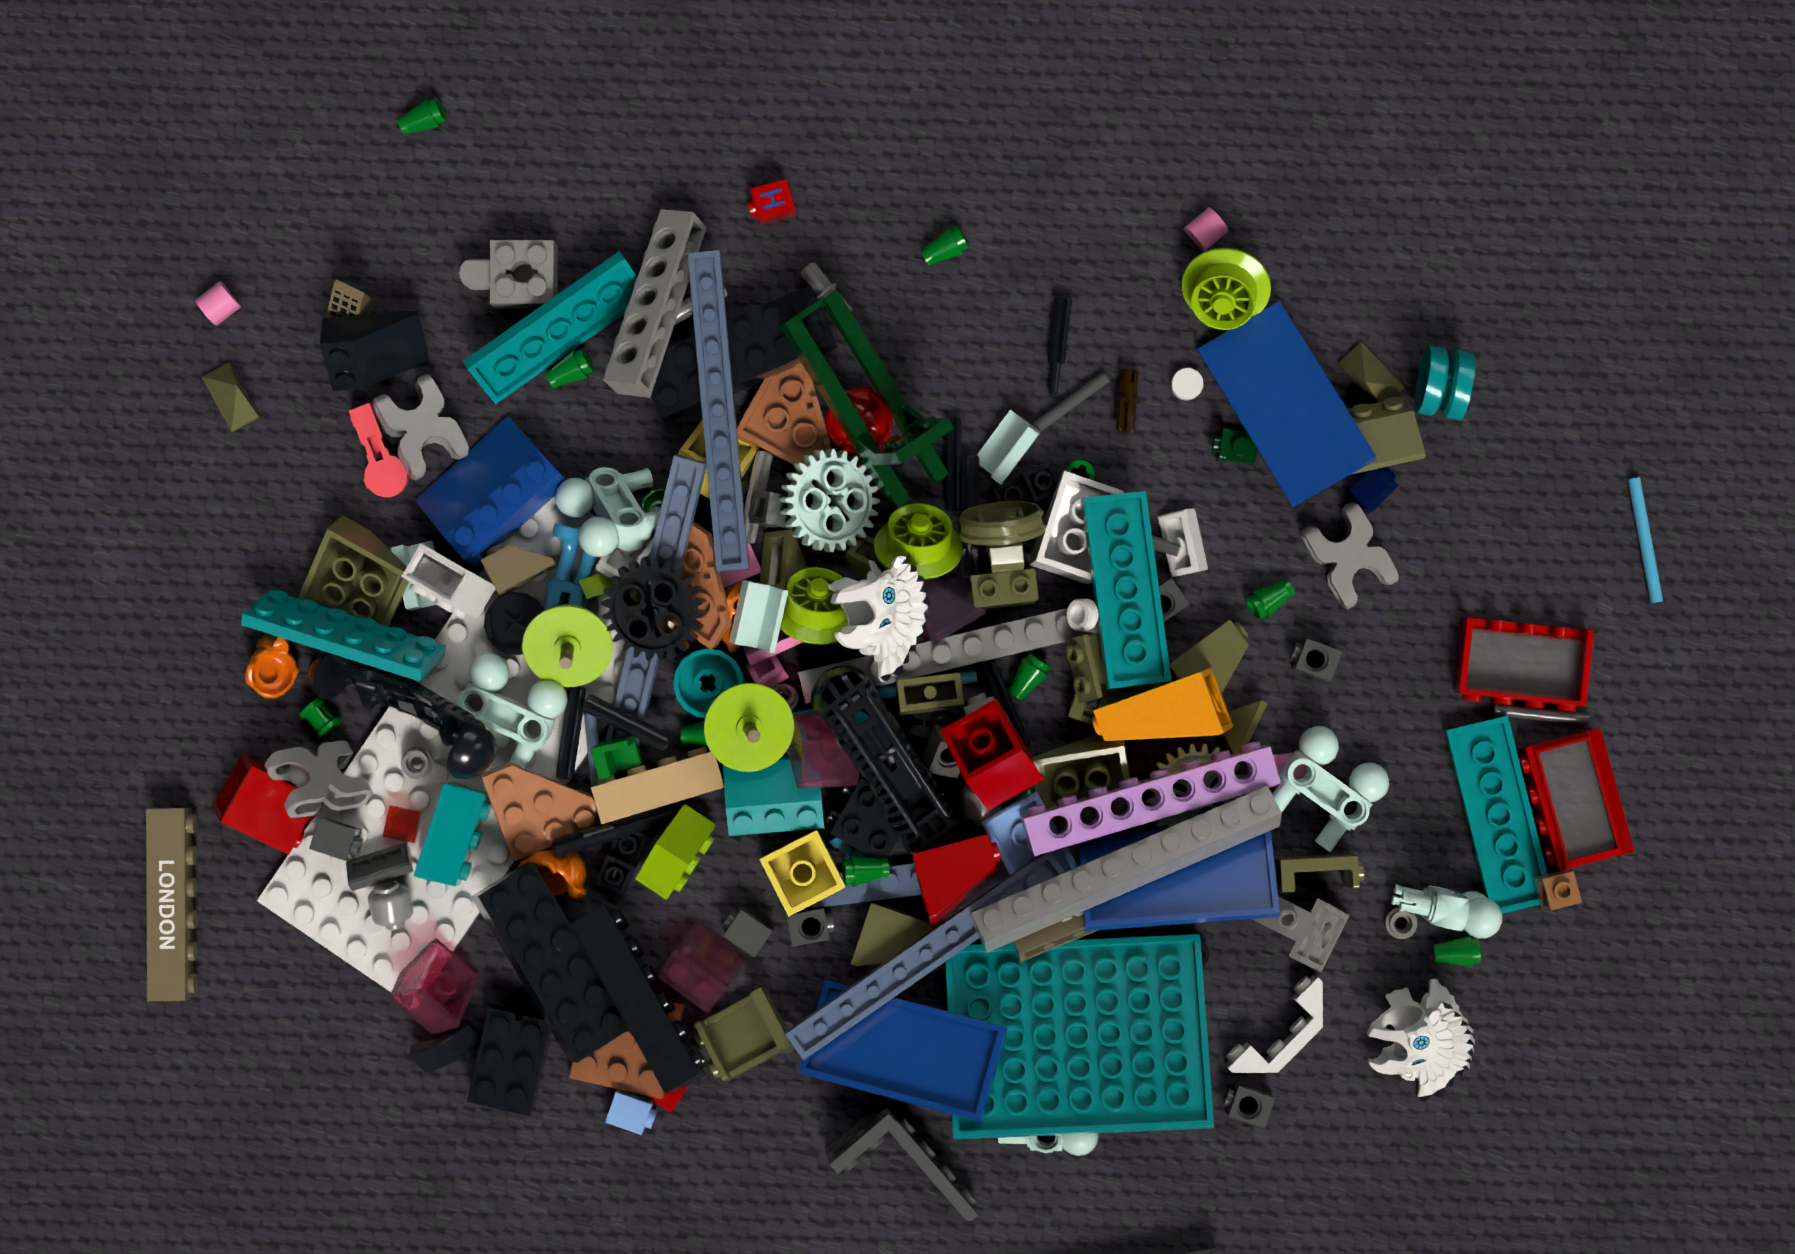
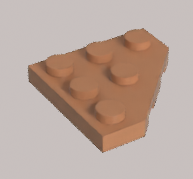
(786, 417)
(701, 562)
(535, 808)
(621, 1065)

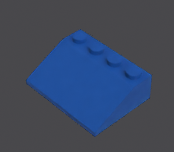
(490, 492)

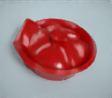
(872, 412)

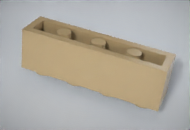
(657, 787)

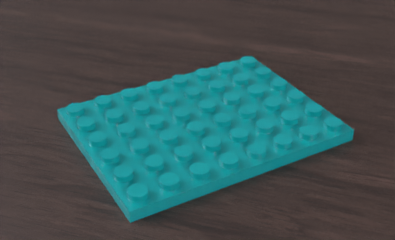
(1094, 1037)

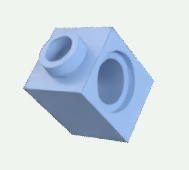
(631, 1112)

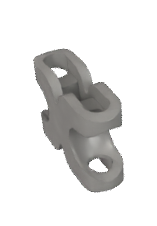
(420, 427)
(1349, 555)
(318, 779)

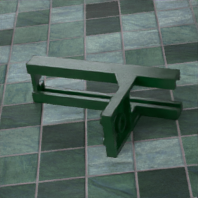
(916, 430)

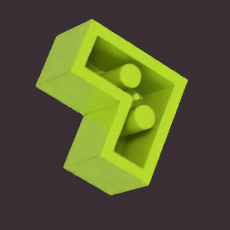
(676, 852)

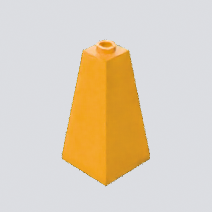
(1172, 710)

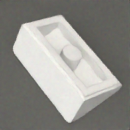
(1183, 529)

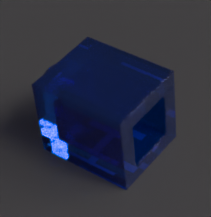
(1372, 488)

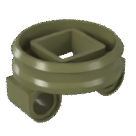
(1002, 529)

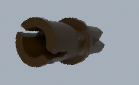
(1127, 400)

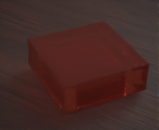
(402, 824)

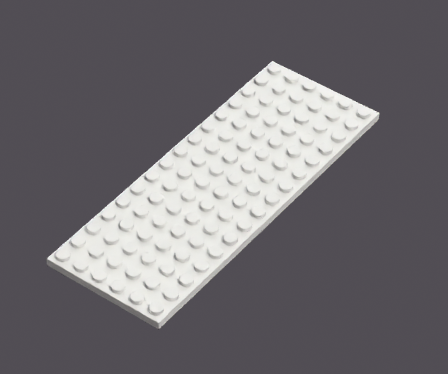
(314, 888)

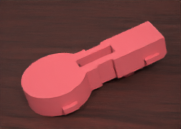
(384, 476)

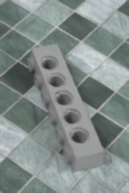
(654, 304)

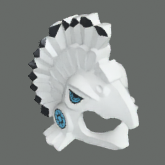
(883, 614)
(1428, 1039)

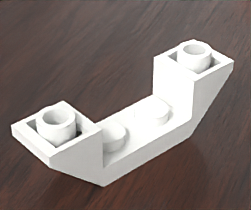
(1310, 997)

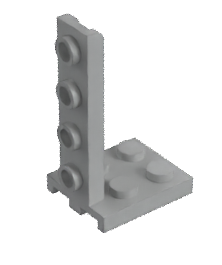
(1313, 931)

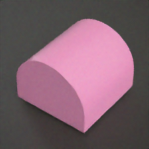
(1206, 229)
(217, 303)
(768, 672)

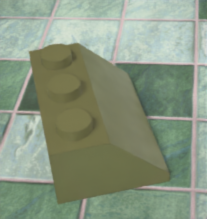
(1390, 432)

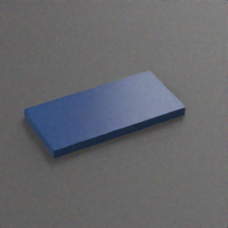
(1286, 404)
(1220, 888)
(913, 1056)

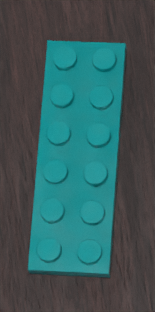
(553, 329)
(1126, 590)
(344, 634)
(1497, 812)

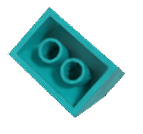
(770, 801)
(453, 834)

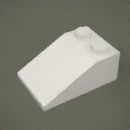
(1064, 543)

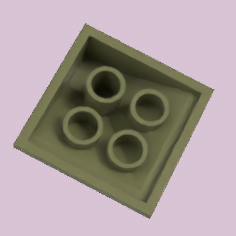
(356, 574)
(1081, 768)

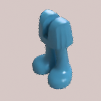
(561, 583)

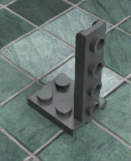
(870, 1133)

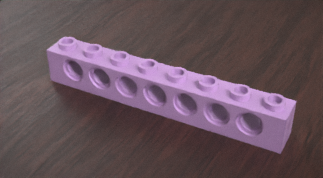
(1261, 772)

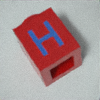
(771, 202)

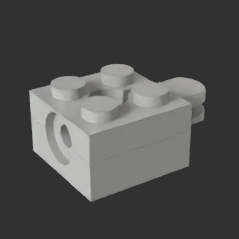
(517, 274)

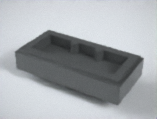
(379, 866)

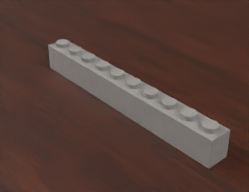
(966, 649)
(1126, 869)

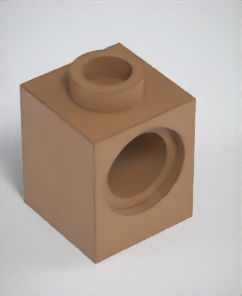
(1557, 890)

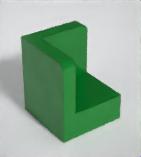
(615, 755)

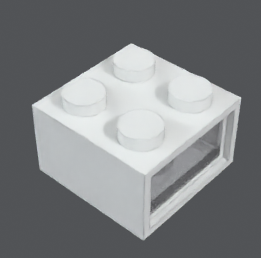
(447, 583)

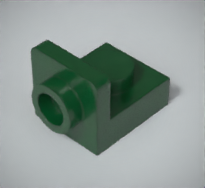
(1234, 447)

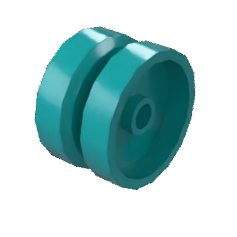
(1444, 382)
(695, 670)

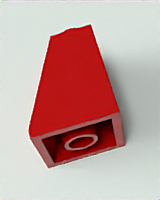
(991, 755)
(255, 806)
(954, 874)

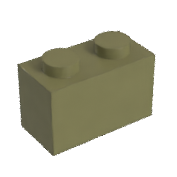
(929, 694)

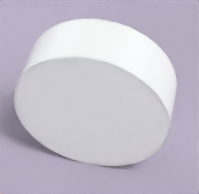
(1187, 384)
(1082, 614)

